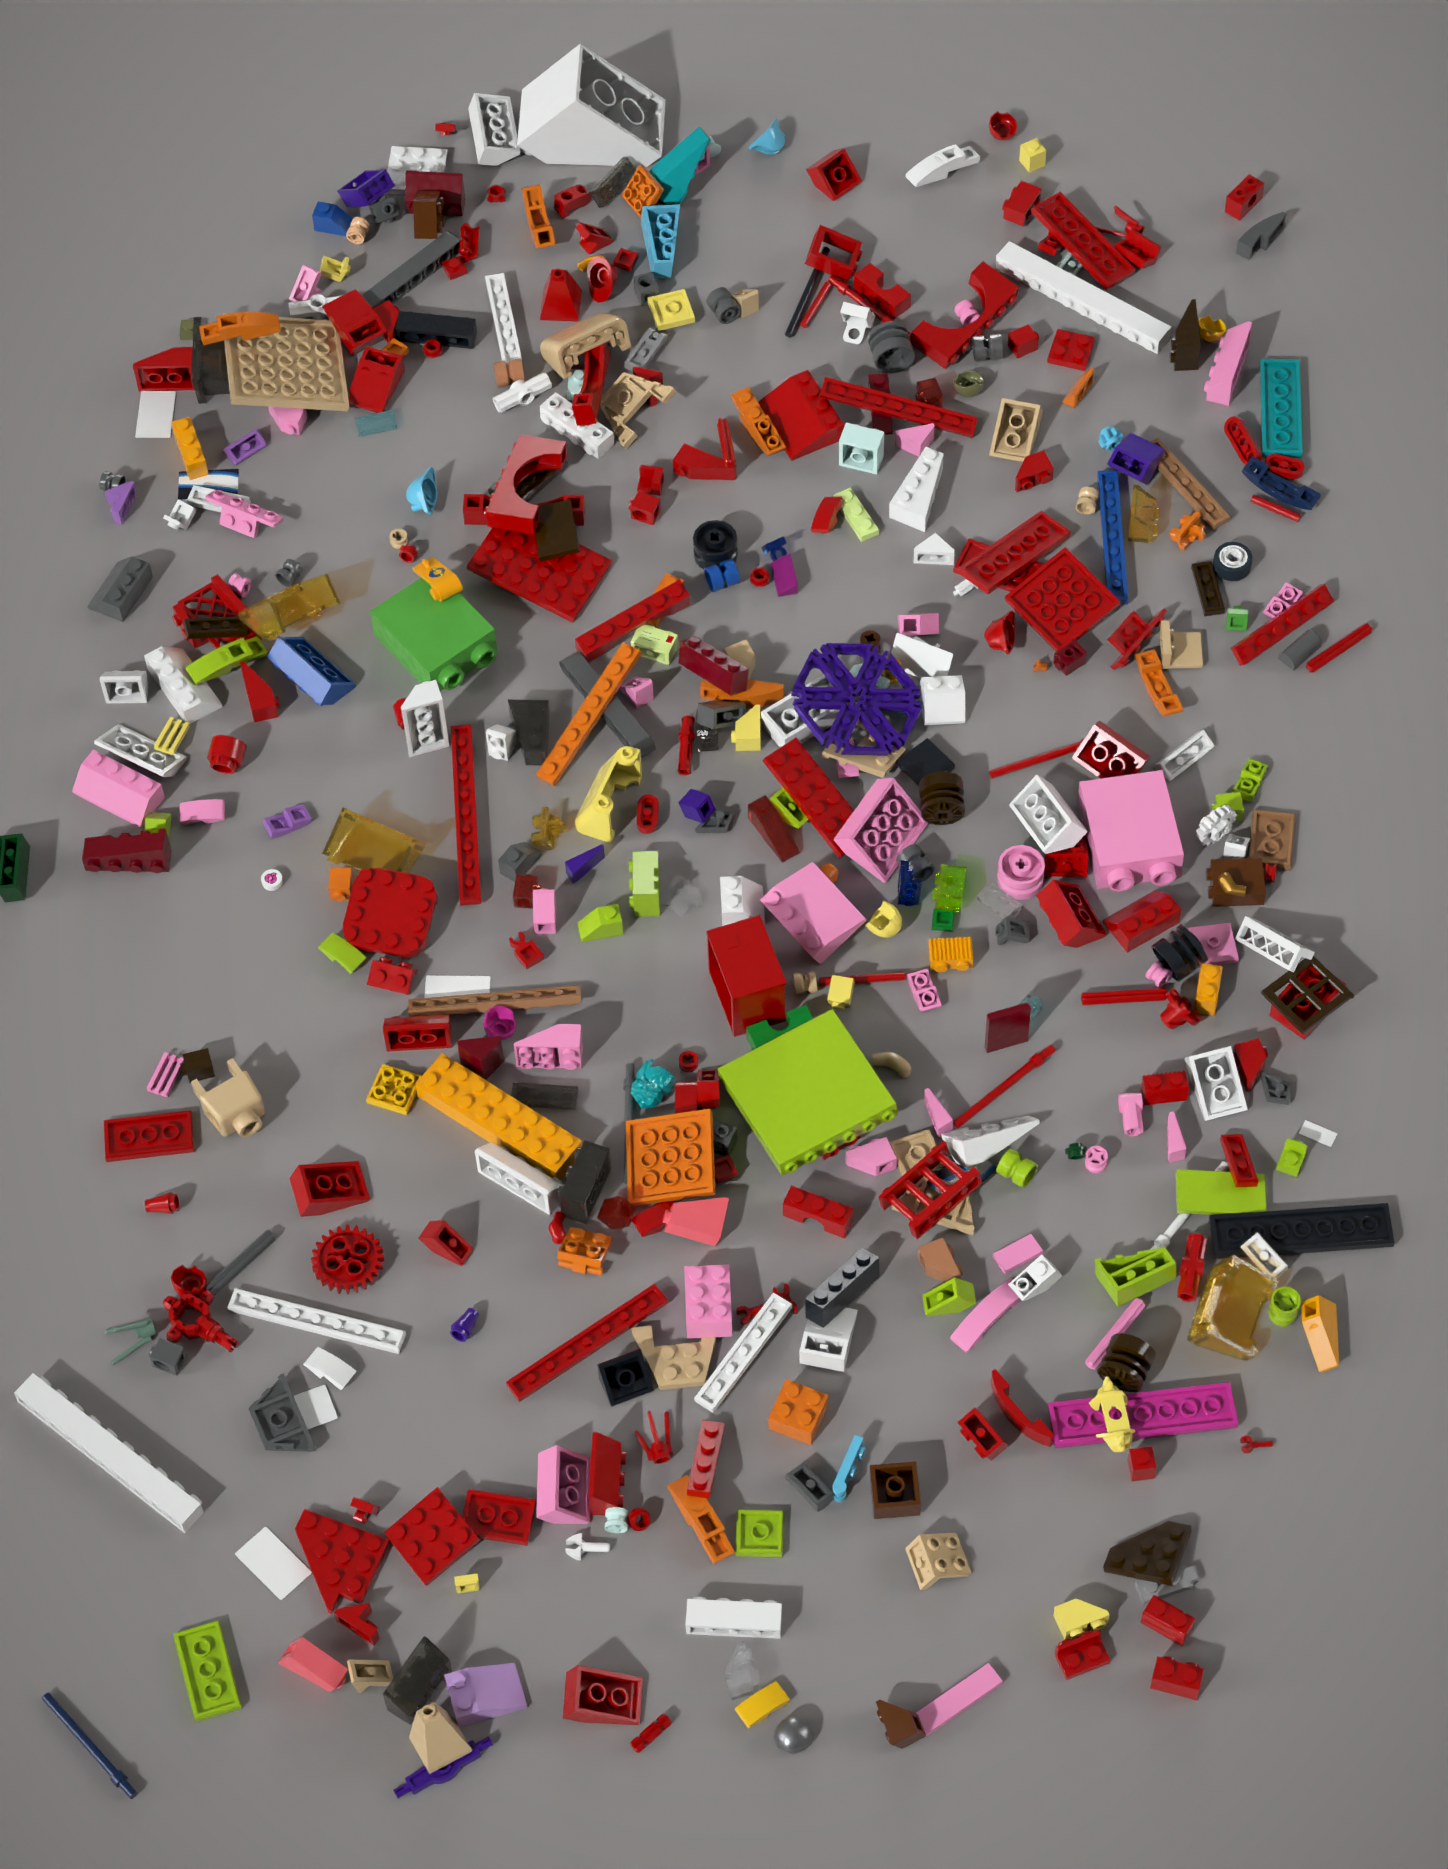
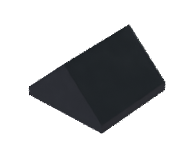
(624, 1377)

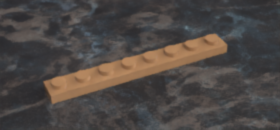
(483, 1001)

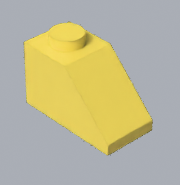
(748, 731)

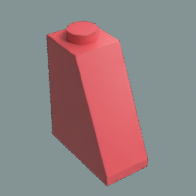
(697, 1219)
(313, 1665)

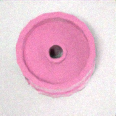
(1021, 872)

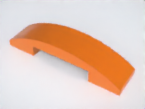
(1156, 683)

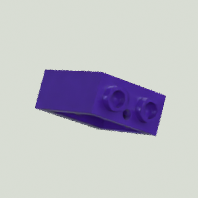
(368, 188)

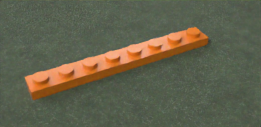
(588, 714)

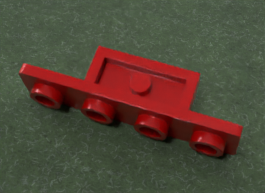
(1131, 633)

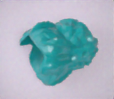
(651, 1085)

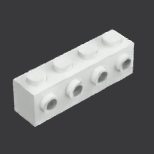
(592, 438)

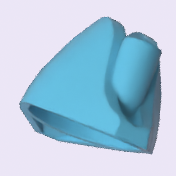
(770, 141)
(423, 492)

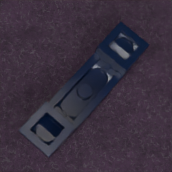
(1278, 487)

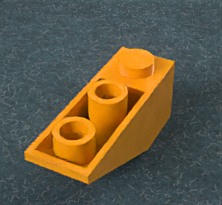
(1320, 1326)

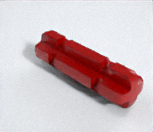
(650, 1733)

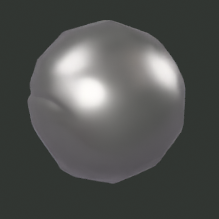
(793, 1735)

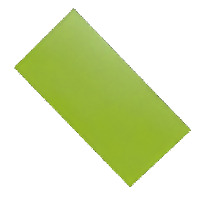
(1216, 1193)
(207, 1671)

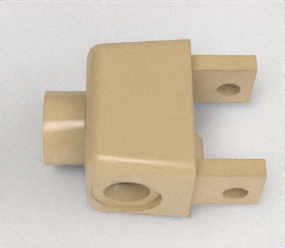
(233, 1104)

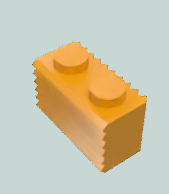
(950, 953)
(1208, 989)

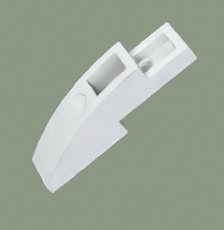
(940, 163)

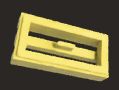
(177, 724)

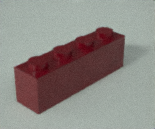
(713, 665)

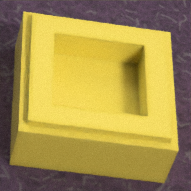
(467, 1583)

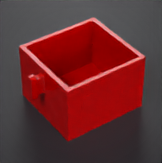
(746, 974)

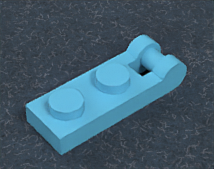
(848, 1470)

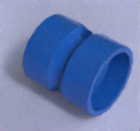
(721, 575)

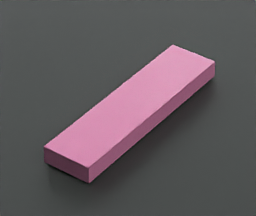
(959, 1698)

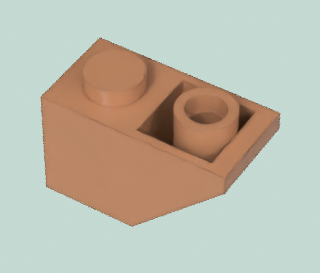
(938, 1260)

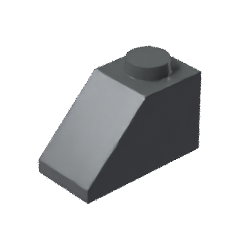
(720, 714)
(518, 860)

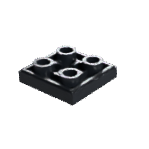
(923, 760)

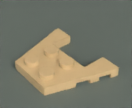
(626, 398)
(868, 763)
(675, 1364)

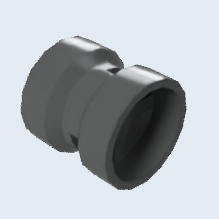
(110, 481)
(290, 570)

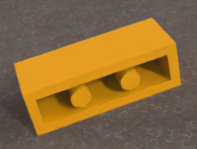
(189, 448)

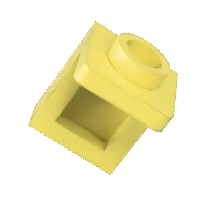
(334, 269)

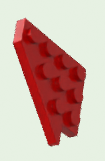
(339, 1557)

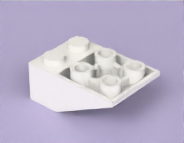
(828, 1345)

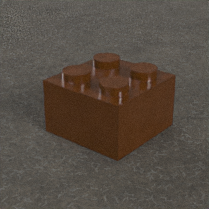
(427, 214)
(895, 1490)

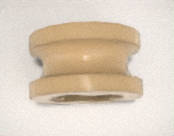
(398, 533)

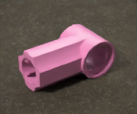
(1131, 1107)

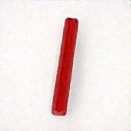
(726, 443)
(1339, 647)
(1123, 996)

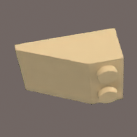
(1015, 430)

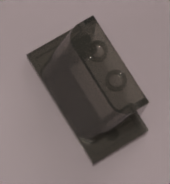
(208, 366)

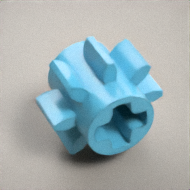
(1110, 438)

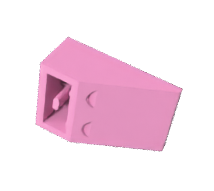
(551, 1048)

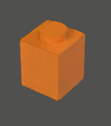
(340, 884)

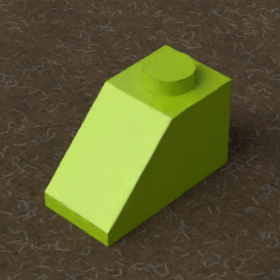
(601, 923)
(949, 1298)

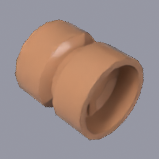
(508, 372)

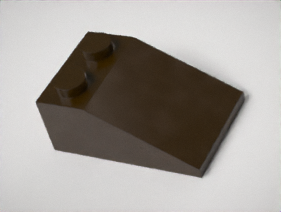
(1187, 341)

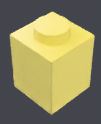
(1032, 155)
(840, 992)

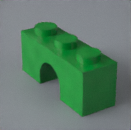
(762, 1033)

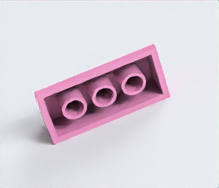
(1228, 364)
(117, 788)

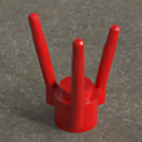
(1131, 224)
(659, 1451)

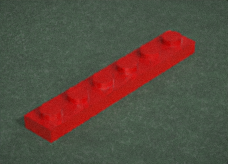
(1282, 624)

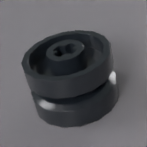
(714, 543)

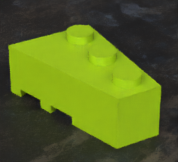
(644, 884)
(1135, 1274)

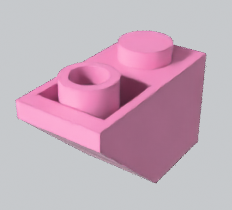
(918, 624)
(544, 911)
(872, 1158)

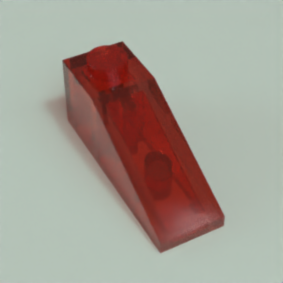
(772, 828)

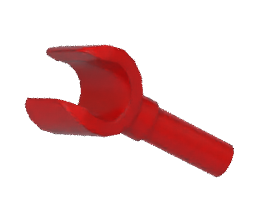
(1253, 1444)

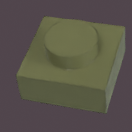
(186, 330)

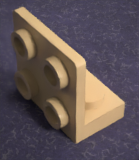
(1179, 648)
(936, 1558)

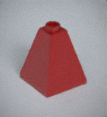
(561, 297)

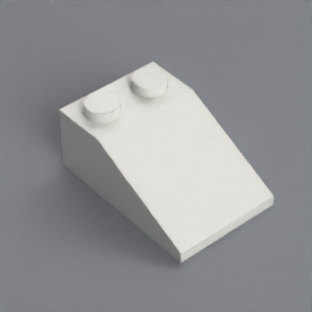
(1216, 1083)

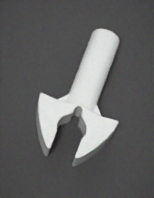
(584, 1546)

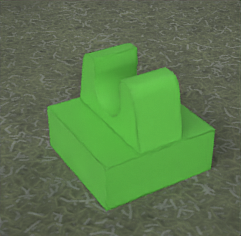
(1237, 619)

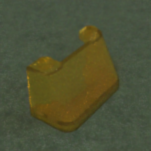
(370, 845)
(1231, 1308)

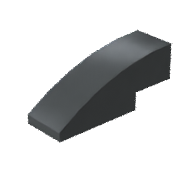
(1260, 235)

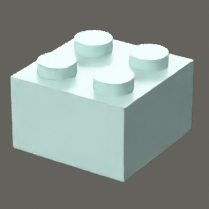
(861, 448)

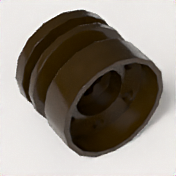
(942, 798)
(1126, 1362)

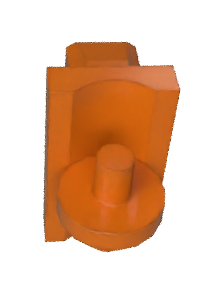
(1190, 530)

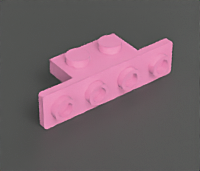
(242, 515)

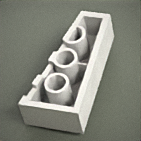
(917, 492)

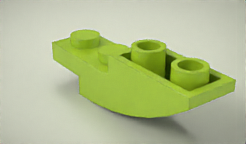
(225, 658)

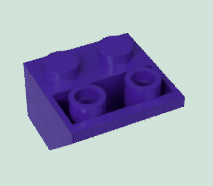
(1136, 458)

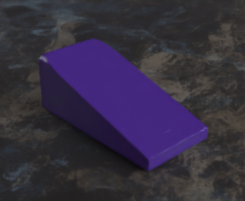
(583, 863)

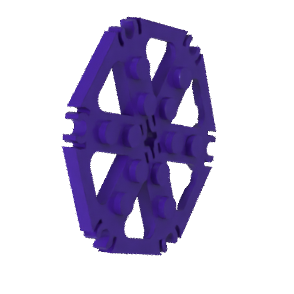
(870, 701)

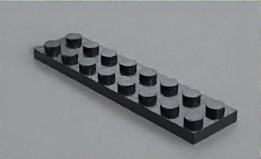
(1304, 1229)

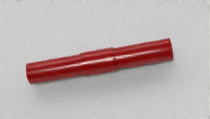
(1275, 508)

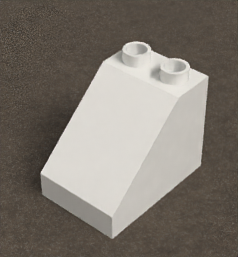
(590, 114)

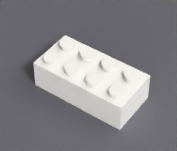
(785, 724)

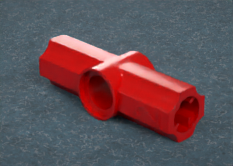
(1192, 1267)

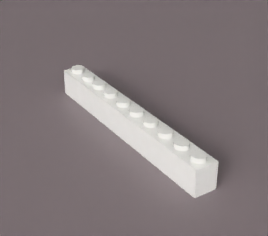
(1083, 297)
(109, 1453)

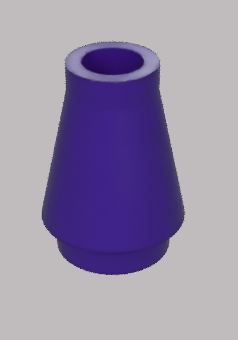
(464, 1326)

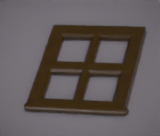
(1307, 993)

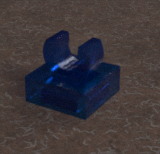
(774, 546)

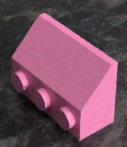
(563, 1486)

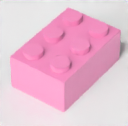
(708, 1301)

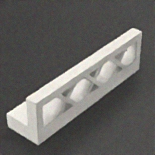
(1272, 938)

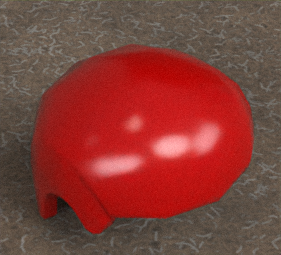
(1002, 126)
(188, 1280)

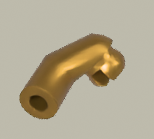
(1229, 886)

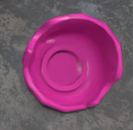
(499, 1022)

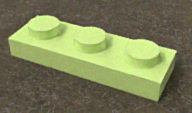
(857, 515)

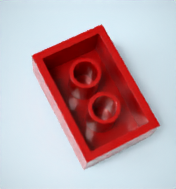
(1305, 1008)

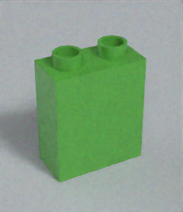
(434, 636)

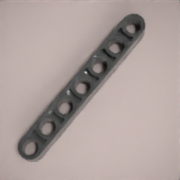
(414, 270)
(616, 714)

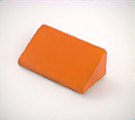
(1079, 388)

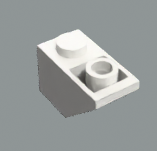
(501, 741)
(1035, 1279)

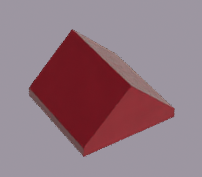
(481, 1055)

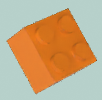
(798, 1412)

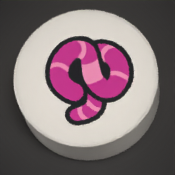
(271, 880)

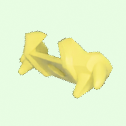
(1118, 1434)

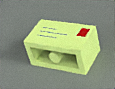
(655, 643)

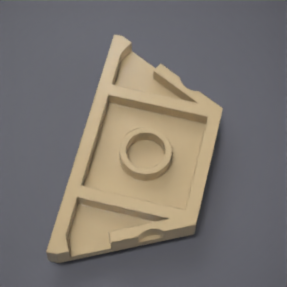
(958, 1218)

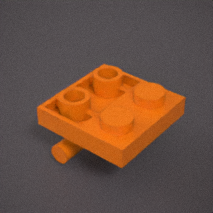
(584, 1251)

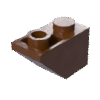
(901, 1724)

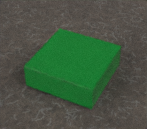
(943, 920)

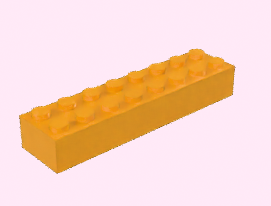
(497, 1116)

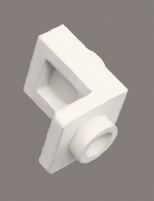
(181, 515)

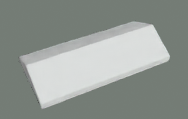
(140, 751)

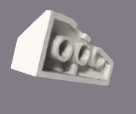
(979, 1145)

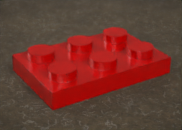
(499, 1516)

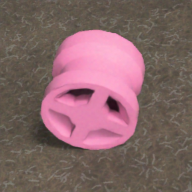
(239, 585)
(1159, 974)
(1098, 1154)

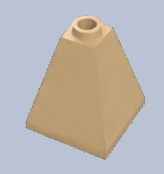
(437, 1737)

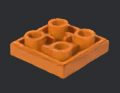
(642, 190)

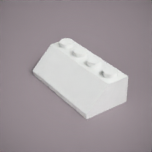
(493, 129)
(169, 670)
(424, 719)
(1047, 816)
(518, 1176)

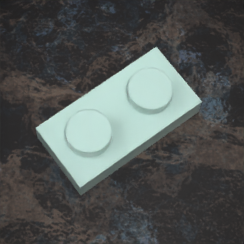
(575, 383)

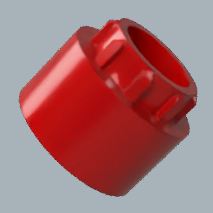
(226, 754)

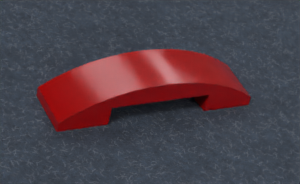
(1036, 1431)

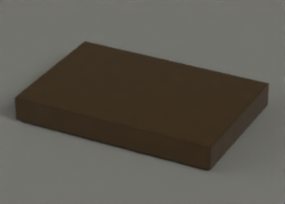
(556, 531)

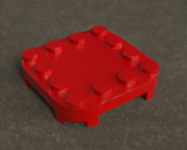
(390, 912)

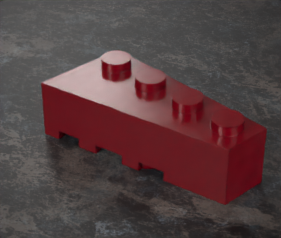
(128, 853)

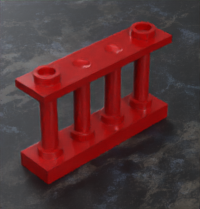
(938, 1208)

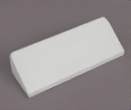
(1185, 755)

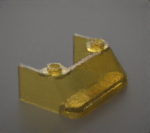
(288, 606)

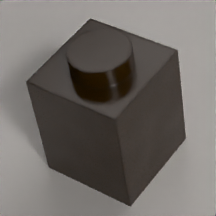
(197, 1065)

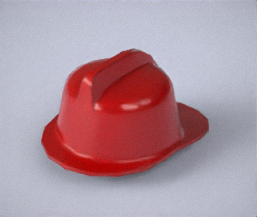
(601, 278)

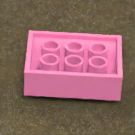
(881, 828)
(813, 911)

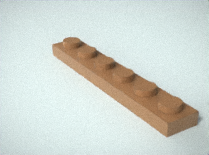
(1190, 488)

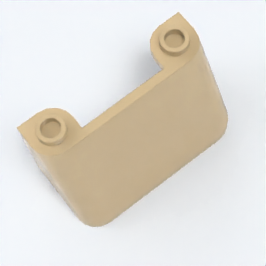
(563, 347)

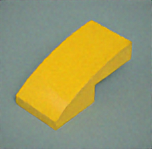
(761, 1704)

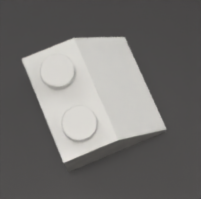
(125, 686)
(942, 700)
(740, 899)

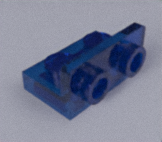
(908, 888)

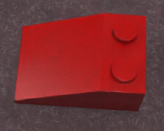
(165, 371)
(328, 1187)
(602, 1696)

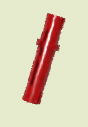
(686, 739)

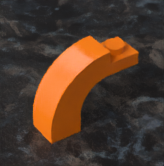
(536, 216)

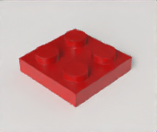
(1071, 349)

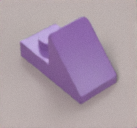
(121, 499)

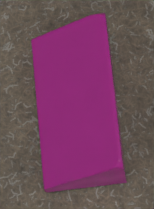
(784, 576)

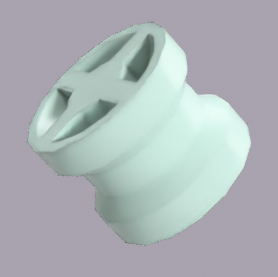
(616, 1520)

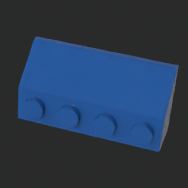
(310, 670)

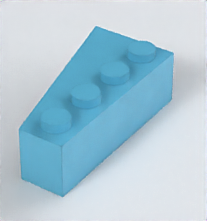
(660, 232)

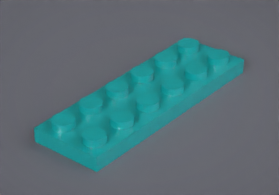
(1280, 407)

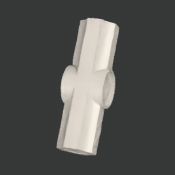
(311, 307)
(522, 392)

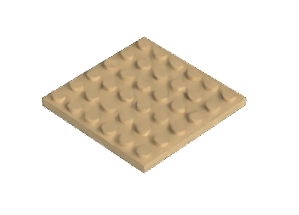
(289, 368)

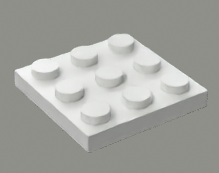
(413, 159)

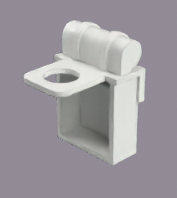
(856, 318)

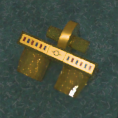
(549, 829)

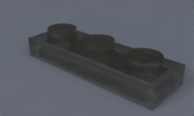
(613, 182)
(546, 1095)

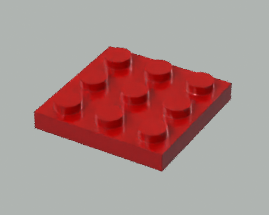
(432, 1536)

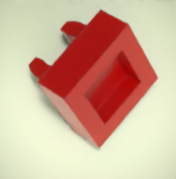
(363, 1509)

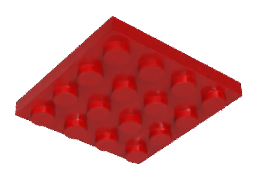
(1062, 600)

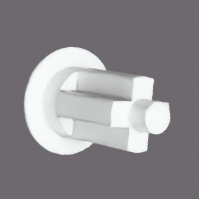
(964, 587)

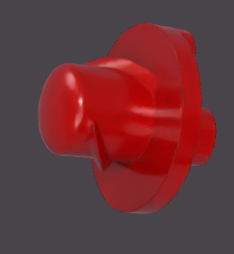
(1178, 1011)

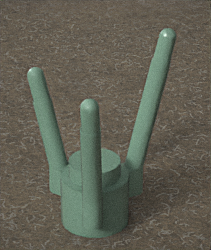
(142, 1329)

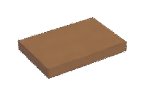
(1272, 838)

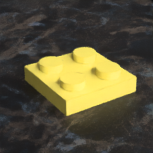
(671, 309)

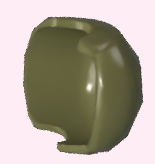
(968, 383)

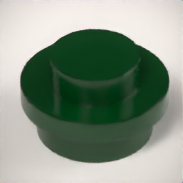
(1076, 1151)

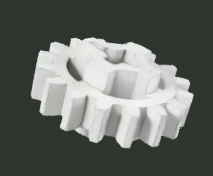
(1216, 825)

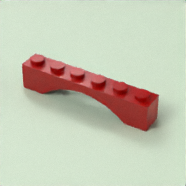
(587, 402)
(475, 505)
(660, 604)

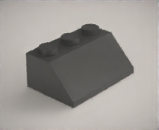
(122, 588)

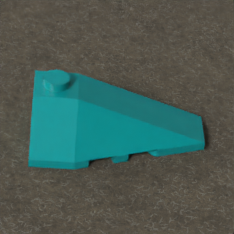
(678, 167)

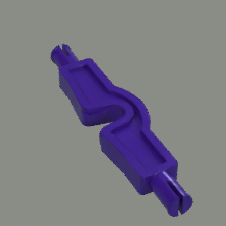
(422, 1779)

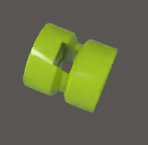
(1013, 1166)
(1284, 1306)

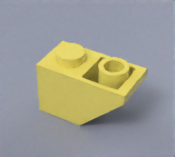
(1078, 1617)

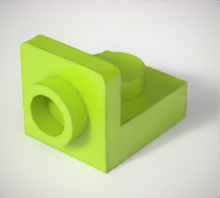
(1292, 1157)

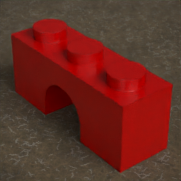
(891, 301)
(832, 1215)

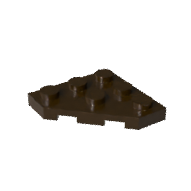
(1150, 1555)

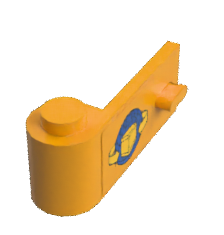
(442, 580)

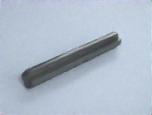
(240, 1262)

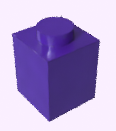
(697, 806)

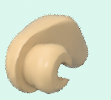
(894, 1061)

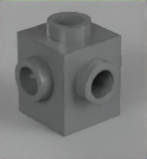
(378, 209)

